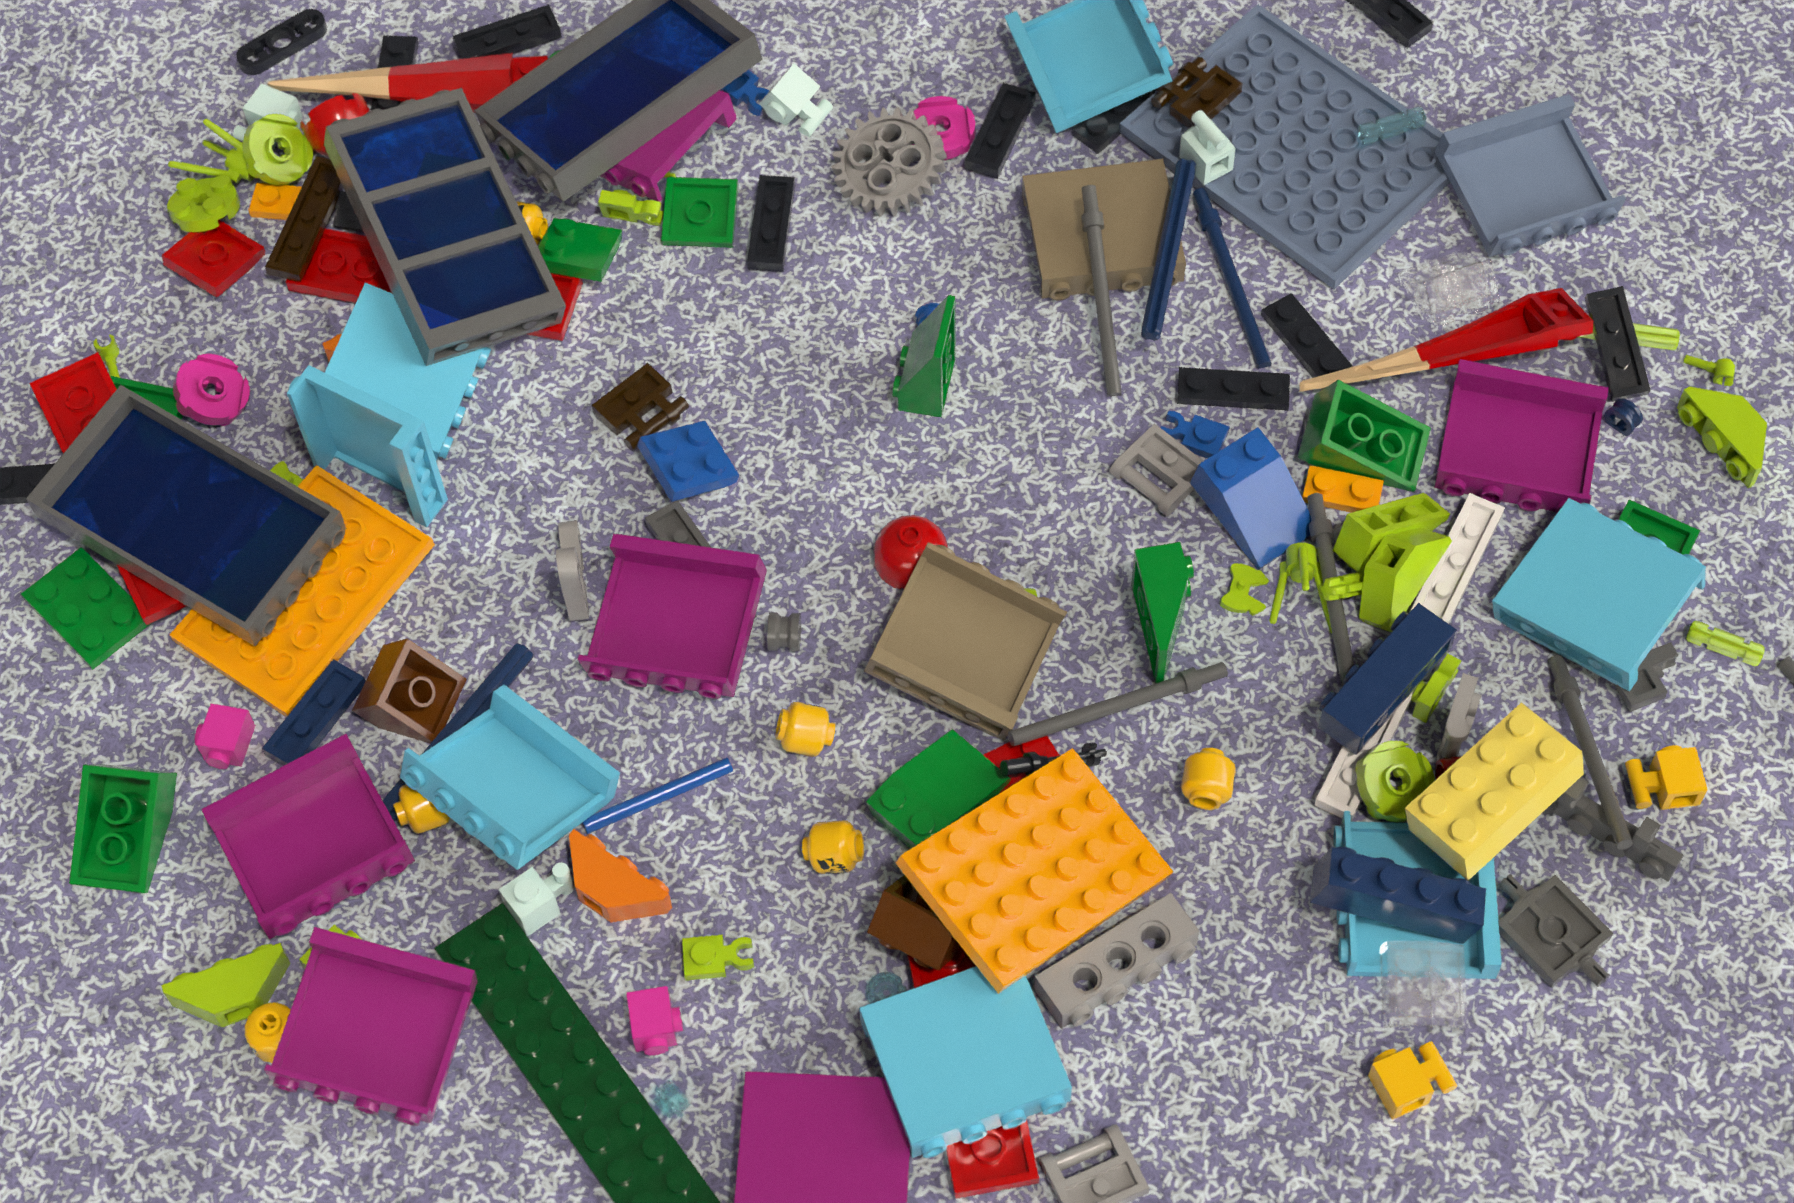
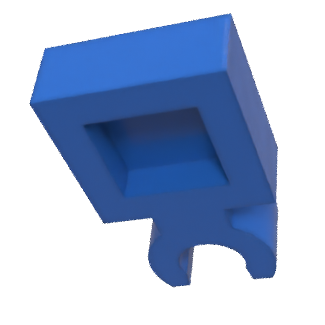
(745, 89)
(1200, 436)

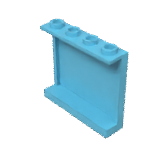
(1090, 57)
(383, 361)
(369, 436)
(1597, 592)
(512, 779)
(1364, 936)
(965, 1059)

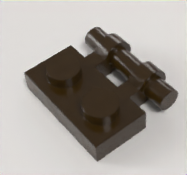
(1209, 93)
(634, 398)

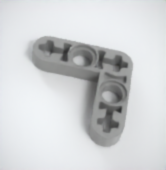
(570, 570)

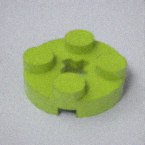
(260, 157)
(203, 202)
(1374, 779)

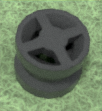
(784, 631)

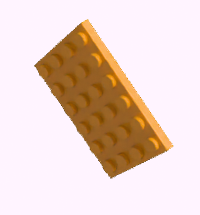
(330, 608)
(1034, 869)

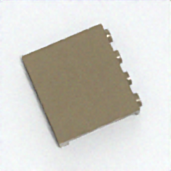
(1133, 211)
(965, 641)

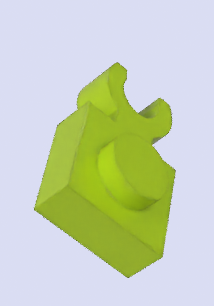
(625, 206)
(1430, 694)
(707, 956)

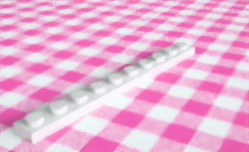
(1441, 596)

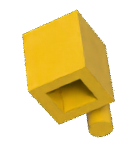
(1673, 776)
(1406, 1083)

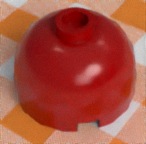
(329, 112)
(901, 545)

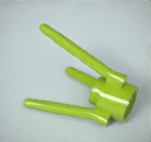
(234, 158)
(1301, 566)

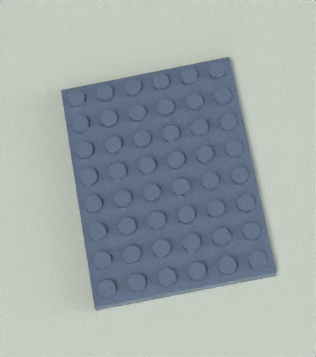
(1298, 149)

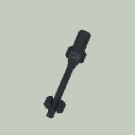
(1032, 761)

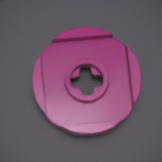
(954, 117)
(207, 408)

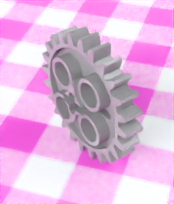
(872, 141)

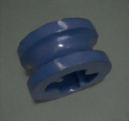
(1623, 416)

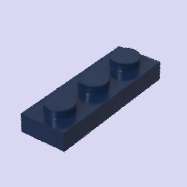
(315, 714)

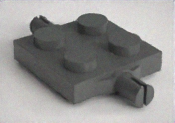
(1553, 930)

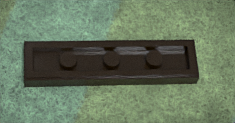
(305, 222)

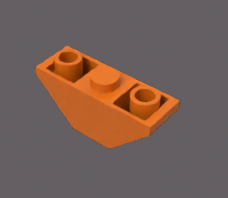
(613, 884)

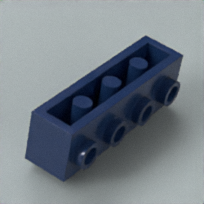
(1386, 677)
(1398, 894)

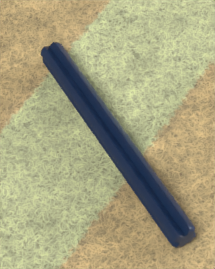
(1168, 250)
(478, 703)

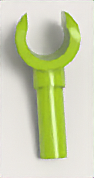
(109, 354)
(1722, 368)

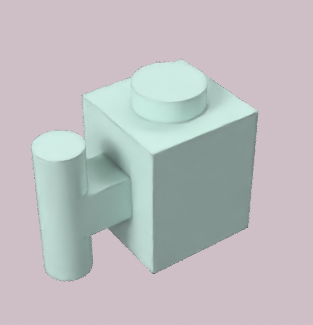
(792, 98)
(268, 101)
(1207, 148)
(533, 899)

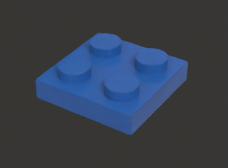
(688, 460)

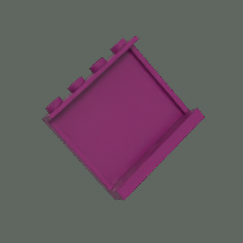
(656, 157)
(1520, 437)
(675, 616)
(308, 836)
(373, 1027)
(820, 1141)

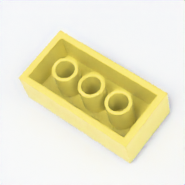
(1494, 791)

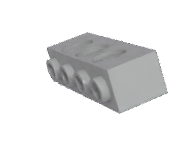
(1161, 921)

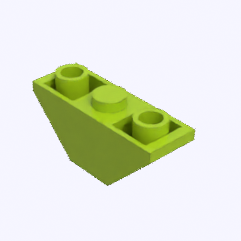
(1727, 428)
(1398, 573)
(231, 986)

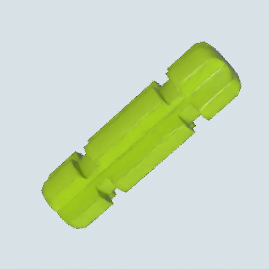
(1342, 586)
(1725, 643)

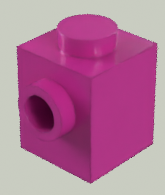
(224, 736)
(653, 1020)

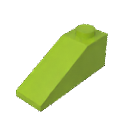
(1367, 527)

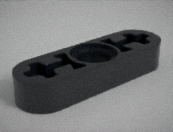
(283, 30)

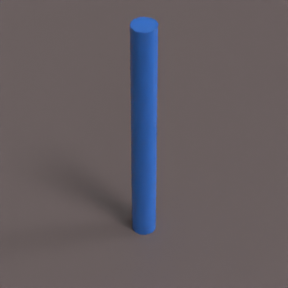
(657, 795)

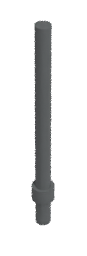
(1093, 224)
(1322, 533)
(1186, 681)
(1569, 693)

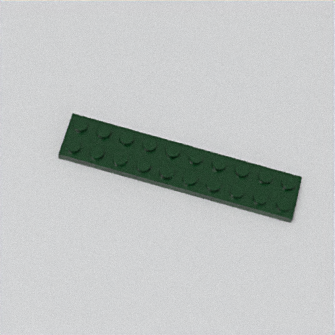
(571, 1066)

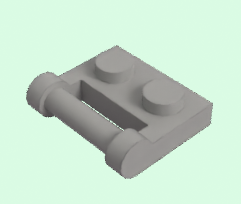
(1166, 460)
(1460, 717)
(1108, 1182)

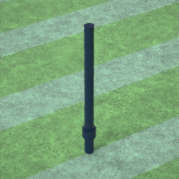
(1211, 222)

